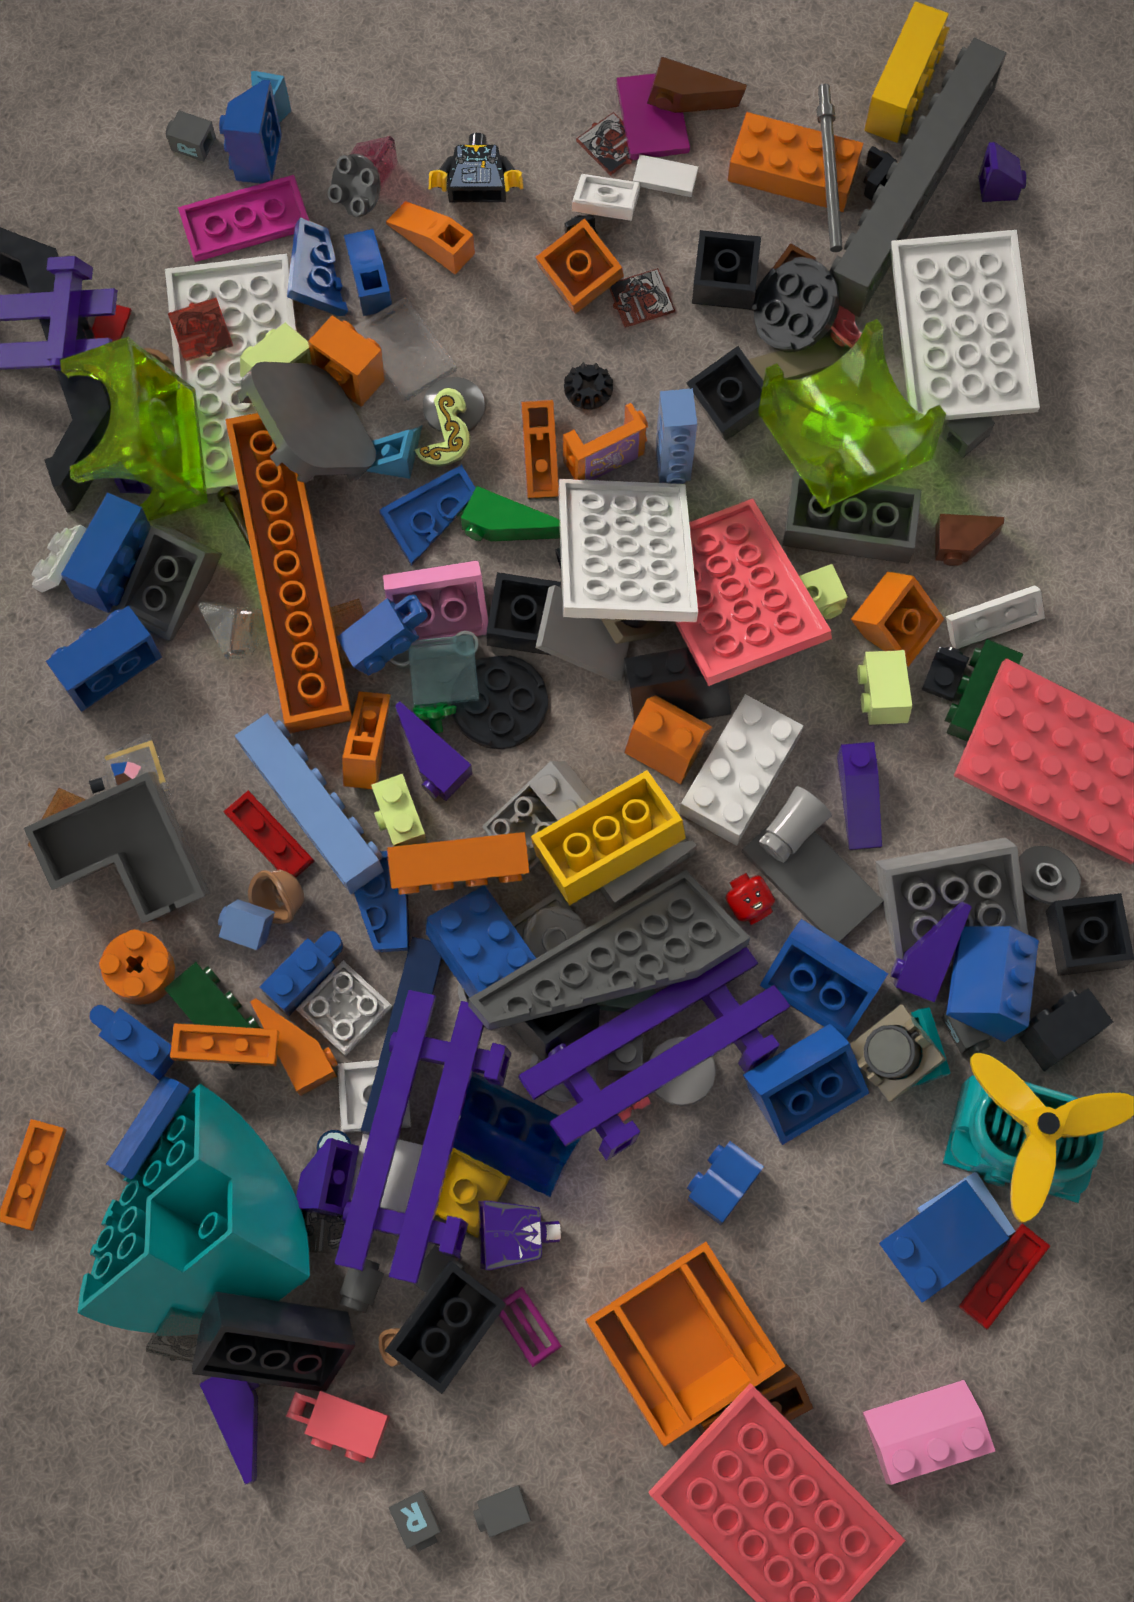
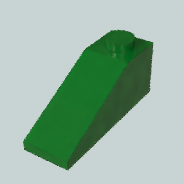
(502, 519)

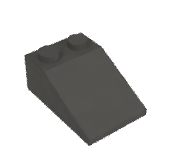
(168, 580)

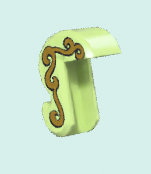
(455, 432)

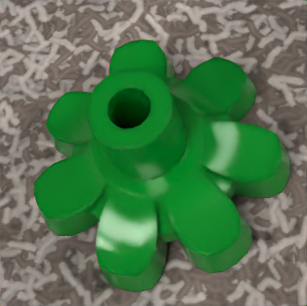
(434, 715)

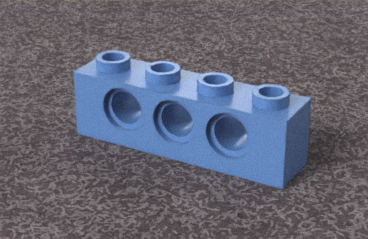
(675, 436)

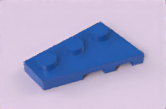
(312, 269)
(427, 511)
(384, 912)

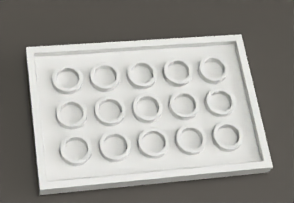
(964, 325)
(626, 551)

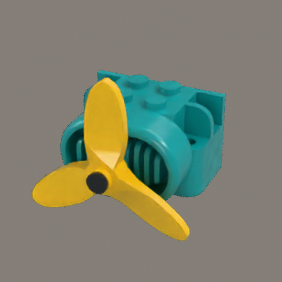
(1029, 1135)

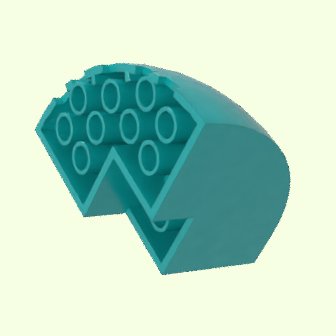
(197, 1221)

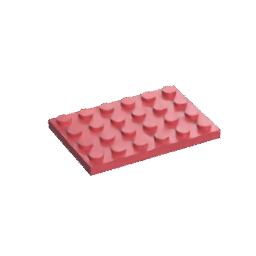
(746, 596)
(1055, 759)
(775, 1509)

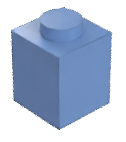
(245, 924)

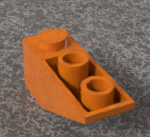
(434, 234)

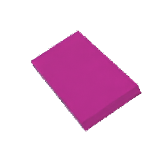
(243, 218)

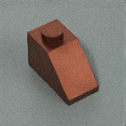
(963, 536)

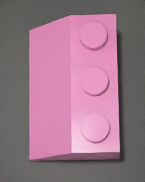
(448, 594)
(928, 1432)

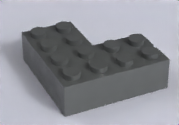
(125, 828)

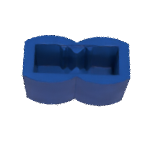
(724, 1182)

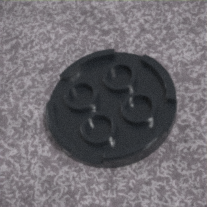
(796, 305)
(509, 703)

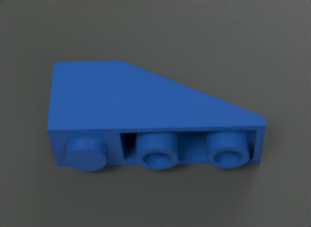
(368, 271)

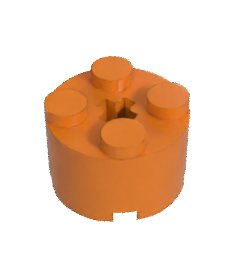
(142, 949)

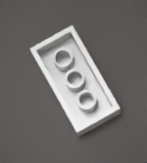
(740, 769)

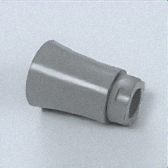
(794, 824)

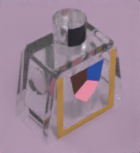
(130, 762)

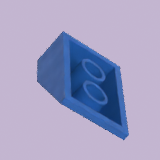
(944, 1241)

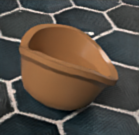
(279, 884)

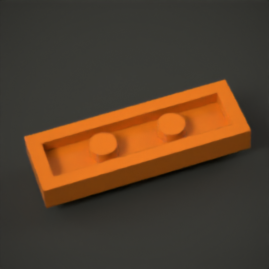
(224, 1044)
(32, 1174)

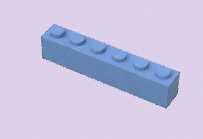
(309, 802)

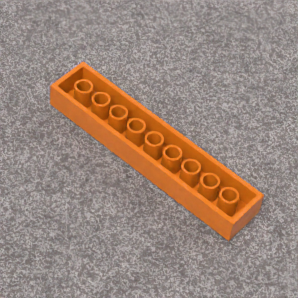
(289, 582)

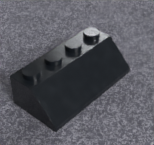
(272, 1342)

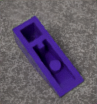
(438, 763)
(860, 795)
(929, 958)
(236, 1413)

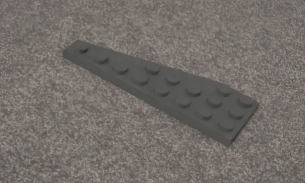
(645, 945)

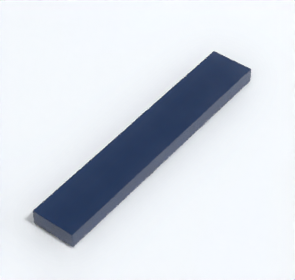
(418, 975)

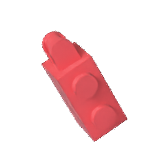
(341, 1424)

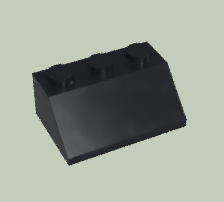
(677, 680)
(445, 1327)

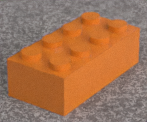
(790, 160)
(458, 860)

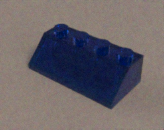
(512, 1136)

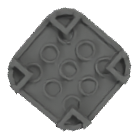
(308, 420)

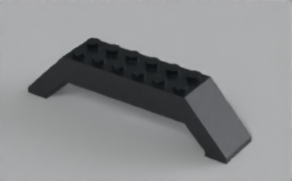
(86, 397)

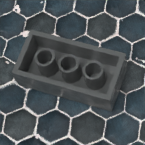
(868, 524)

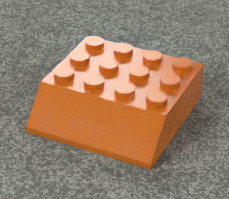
(684, 1343)

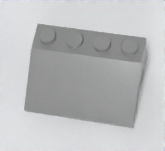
(930, 884)

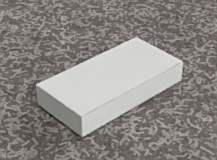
(665, 175)

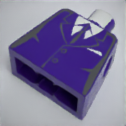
(512, 1234)

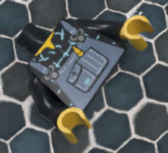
(476, 173)

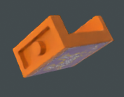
(607, 451)

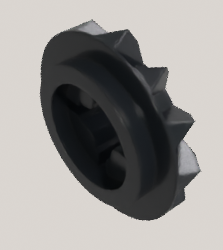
(588, 397)

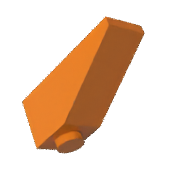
(540, 448)
(366, 740)
(299, 1052)

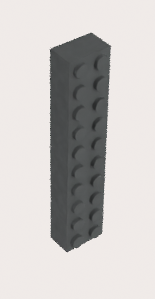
(917, 173)

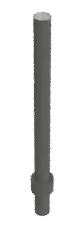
(826, 117)

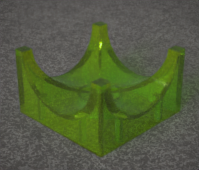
(848, 422)
(150, 428)

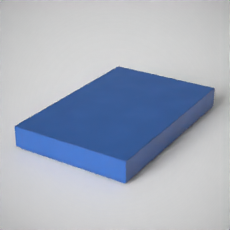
(148, 1127)

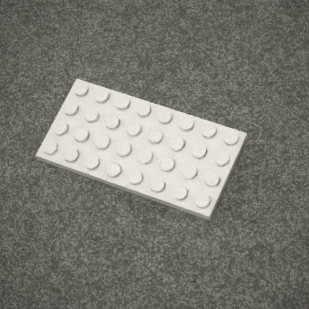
(252, 304)

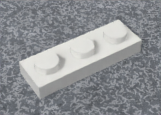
(995, 617)

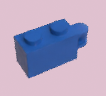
(382, 633)
(302, 972)
(133, 1040)

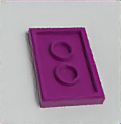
(647, 127)

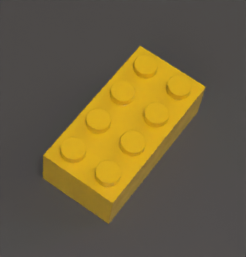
(907, 72)
(608, 837)

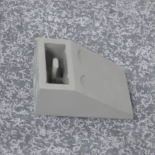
(541, 802)

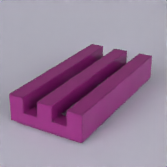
(544, 1352)

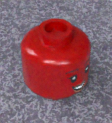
(750, 898)

